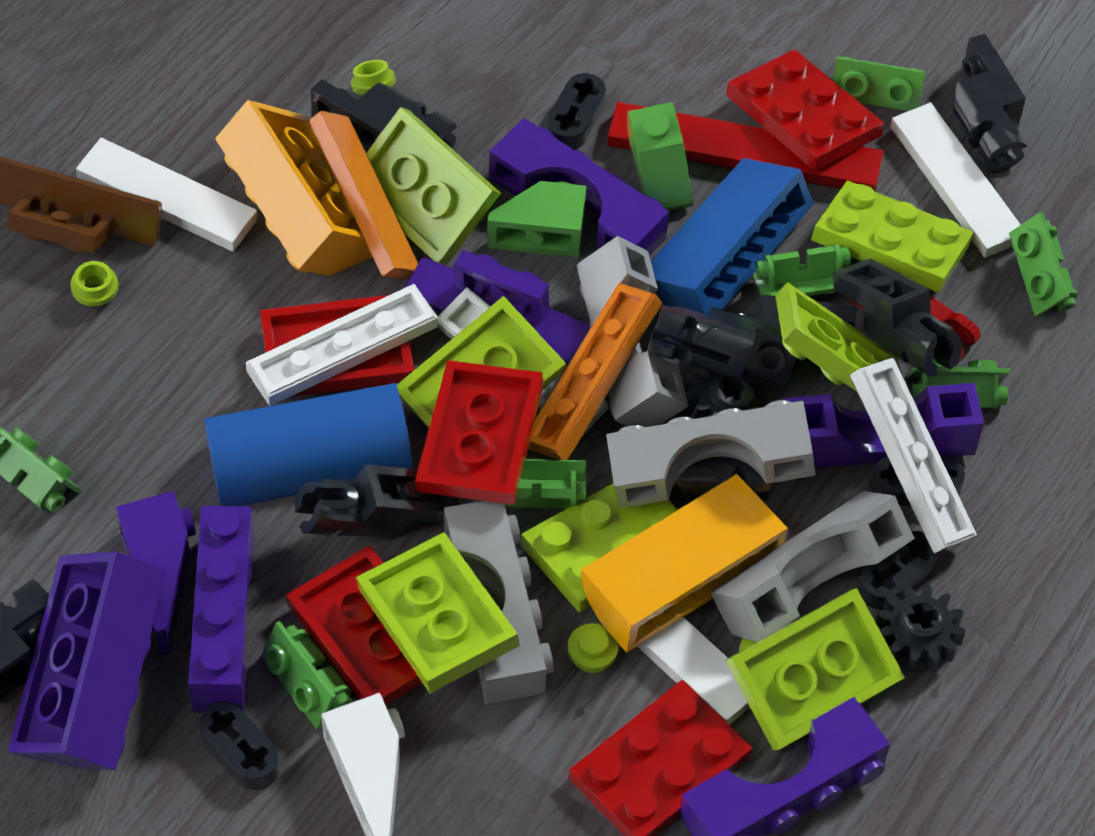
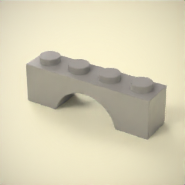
(648, 386)
(653, 457)
(849, 537)
(487, 544)

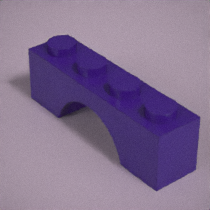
(535, 155)
(849, 436)
(220, 607)
(842, 751)

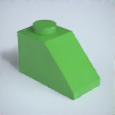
(660, 155)
(540, 220)

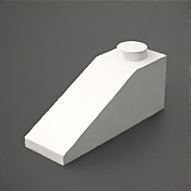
(366, 754)

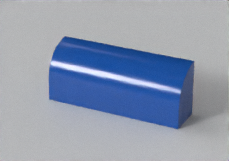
(728, 234)
(283, 446)

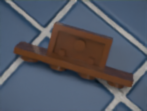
(74, 209)

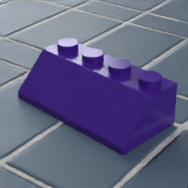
(88, 660)

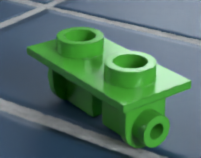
(880, 83)
(1039, 260)
(810, 278)
(981, 372)
(45, 478)
(551, 484)
(293, 660)

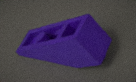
(158, 534)

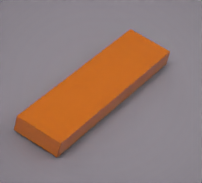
(364, 195)
(593, 371)

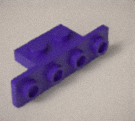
(490, 282)

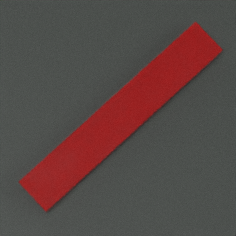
(728, 143)

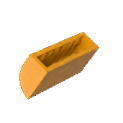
(680, 562)

